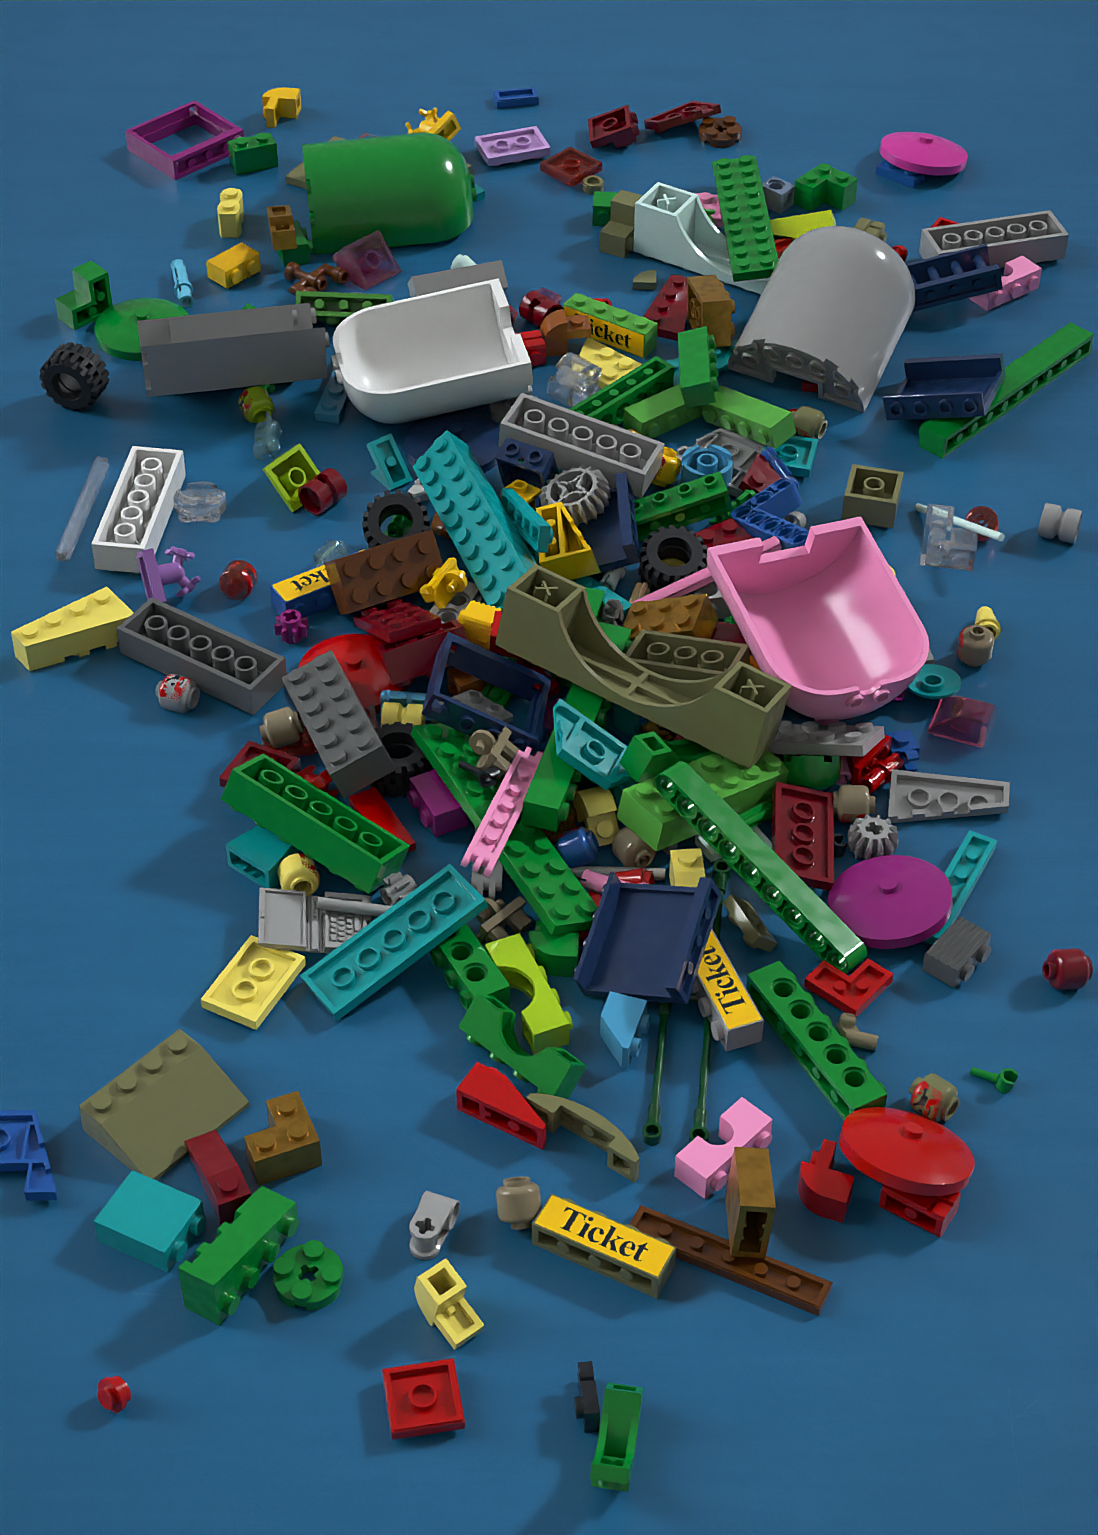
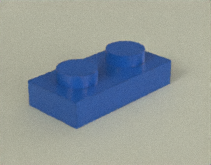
(899, 175)

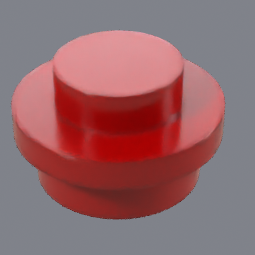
(113, 1393)

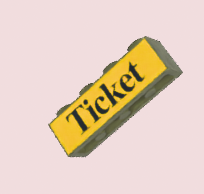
(604, 1245)

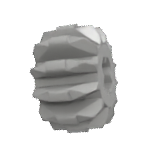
(872, 837)

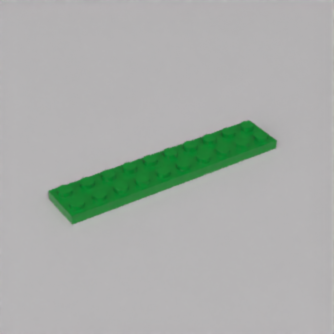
(745, 218)
(528, 853)

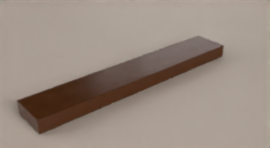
(713, 1254)

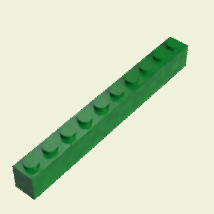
(1022, 380)
(554, 779)

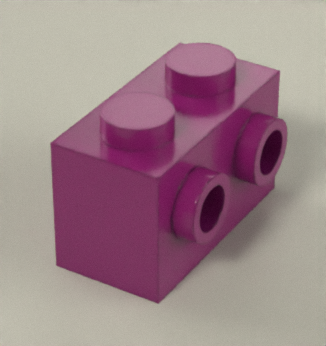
(436, 804)

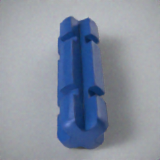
(778, 465)

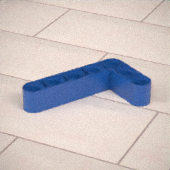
(764, 513)

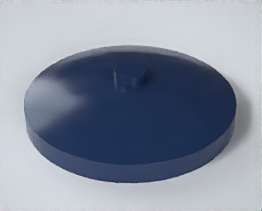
(471, 427)

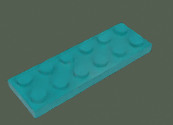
(393, 941)

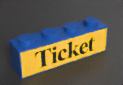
(304, 592)

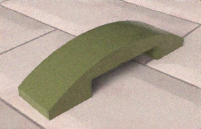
(589, 1126)

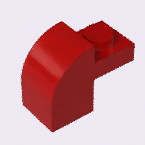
(824, 1189)

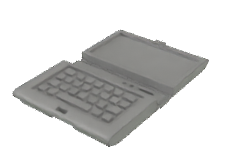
(293, 923)

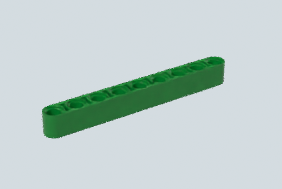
(760, 867)

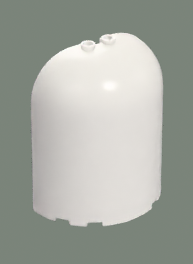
(432, 354)

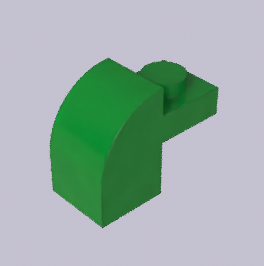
(555, 952)

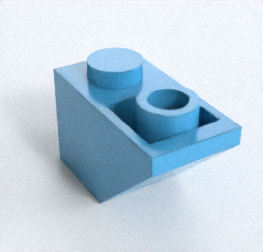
(622, 1025)

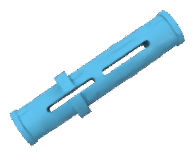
(182, 288)

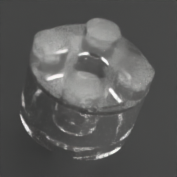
(574, 380)

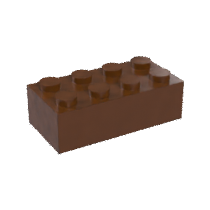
(383, 572)

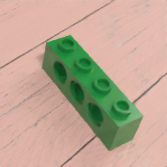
(469, 968)

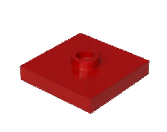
(423, 1398)

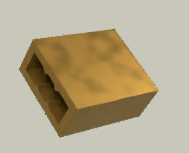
(750, 1202)

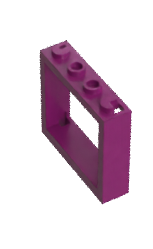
(142, 136)

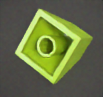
(289, 473)

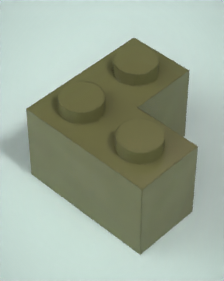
(618, 234)

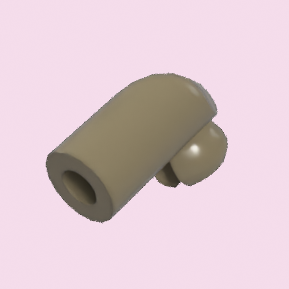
(858, 1039)

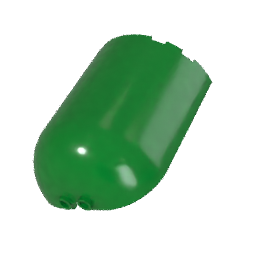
(402, 185)

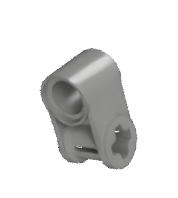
(432, 1224)

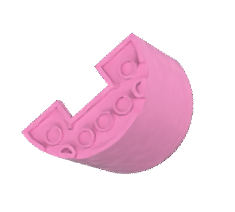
(824, 618)

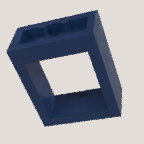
(535, 470)

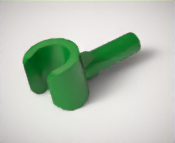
(1004, 1081)

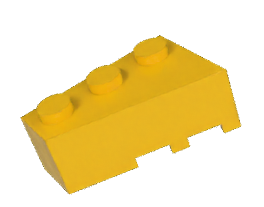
(568, 552)

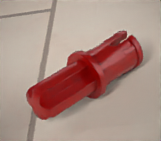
(881, 772)

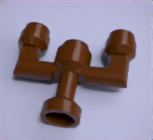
(315, 280)

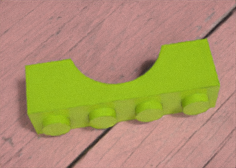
(543, 1020)

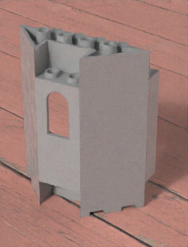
(232, 349)

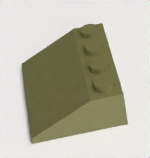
(161, 1104)

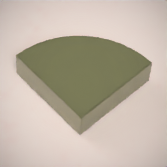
(645, 280)

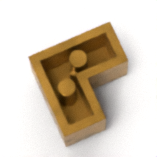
(287, 1145)

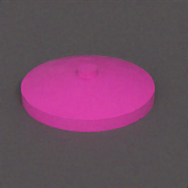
(923, 153)

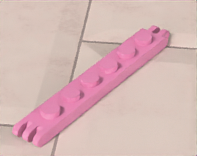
(502, 813)

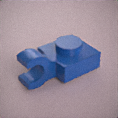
(906, 746)

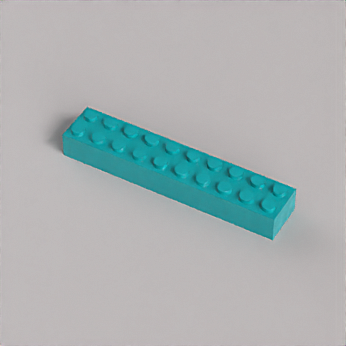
(473, 517)

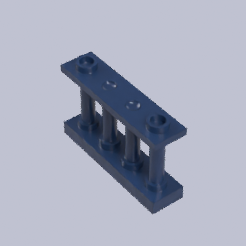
(954, 277)

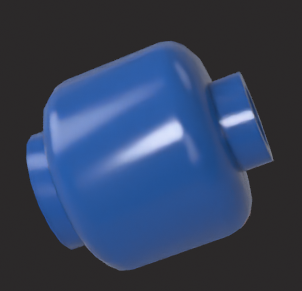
(578, 847)

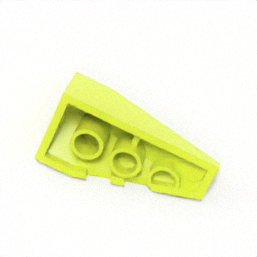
(797, 225)

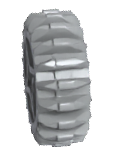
(581, 492)

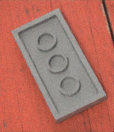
(829, 739)

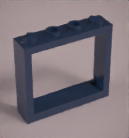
(496, 671)

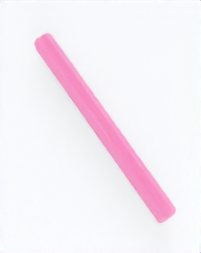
(699, 579)

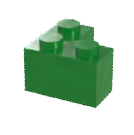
(825, 186)
(88, 299)

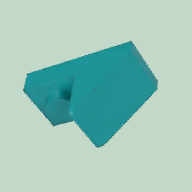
(390, 466)

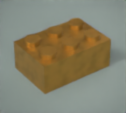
(711, 307)
(683, 615)

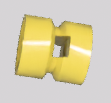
(395, 712)

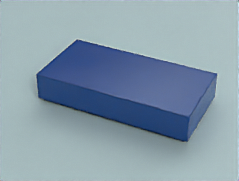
(516, 97)

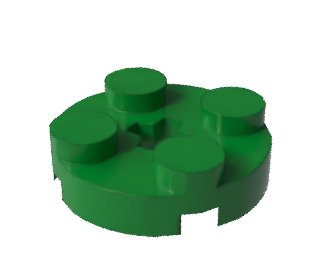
(308, 1258)

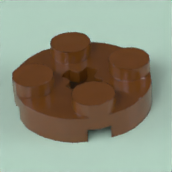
(720, 131)

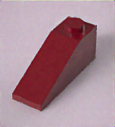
(218, 1174)

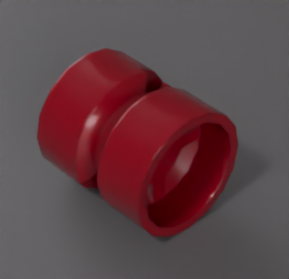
(537, 307)
(322, 491)

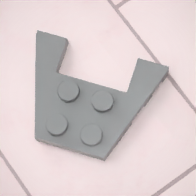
(741, 448)

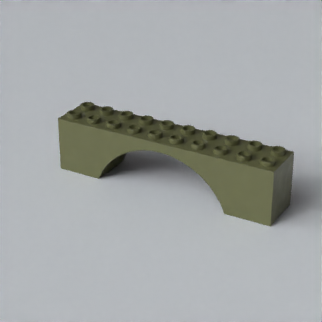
(555, 628)

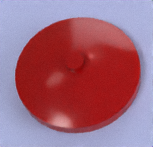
(361, 664)
(906, 1151)

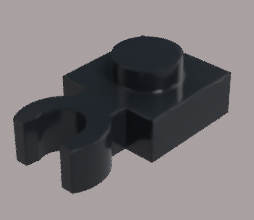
(587, 1403)

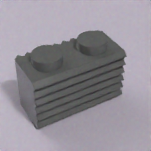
(957, 952)

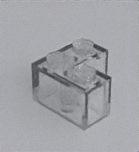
(946, 545)

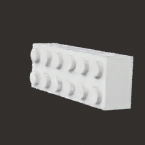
(138, 508)

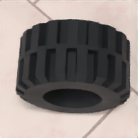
(74, 376)
(393, 505)
(671, 544)
(405, 756)

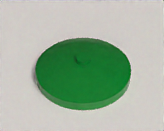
(118, 329)

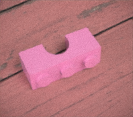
(1018, 279)
(708, 1166)

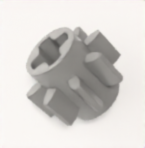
(396, 888)

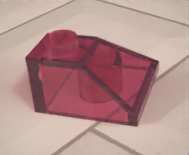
(367, 261)
(963, 720)

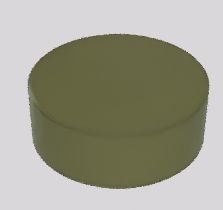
(592, 184)

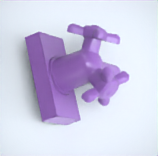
(157, 576)

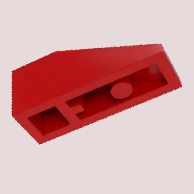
(497, 1102)

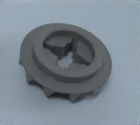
(612, 613)

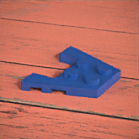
(24, 1150)

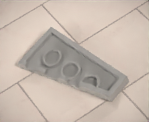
(936, 796)

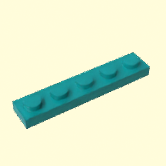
(527, 521)
(965, 872)

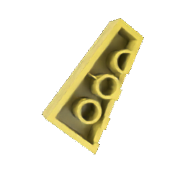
(71, 630)

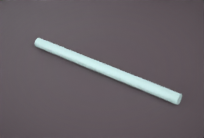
(968, 525)

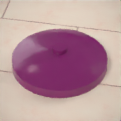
(892, 900)

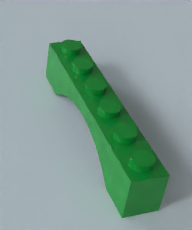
(651, 755)

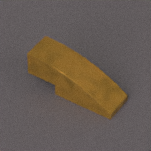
(281, 227)

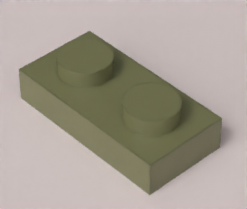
(746, 918)

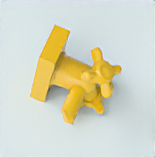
(446, 126)

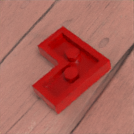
(852, 992)

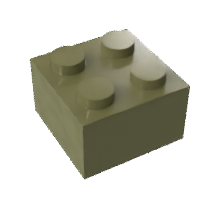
(872, 495)

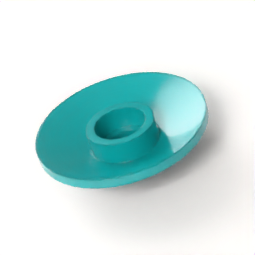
(935, 682)

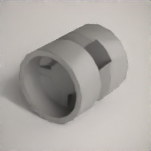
(1060, 523)

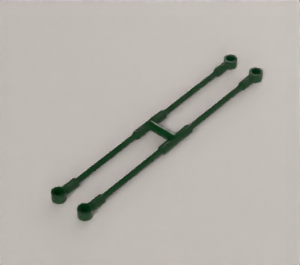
(721, 873)

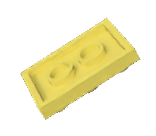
(253, 983)

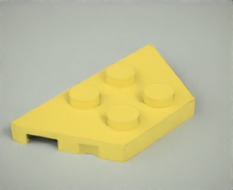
(613, 363)

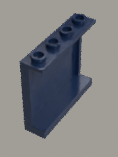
(946, 387)
(614, 532)
(647, 940)

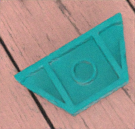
(588, 747)

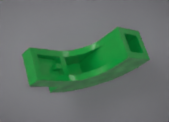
(617, 1437)

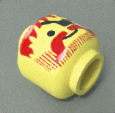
(298, 874)

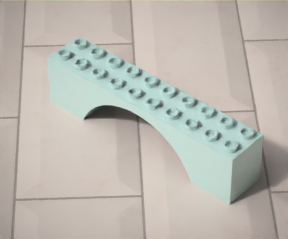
(678, 231)

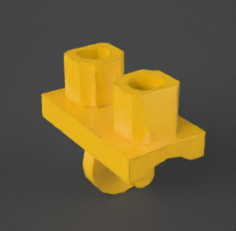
(444, 584)

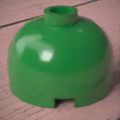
(813, 771)

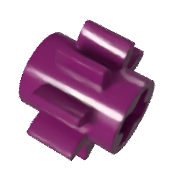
(291, 626)

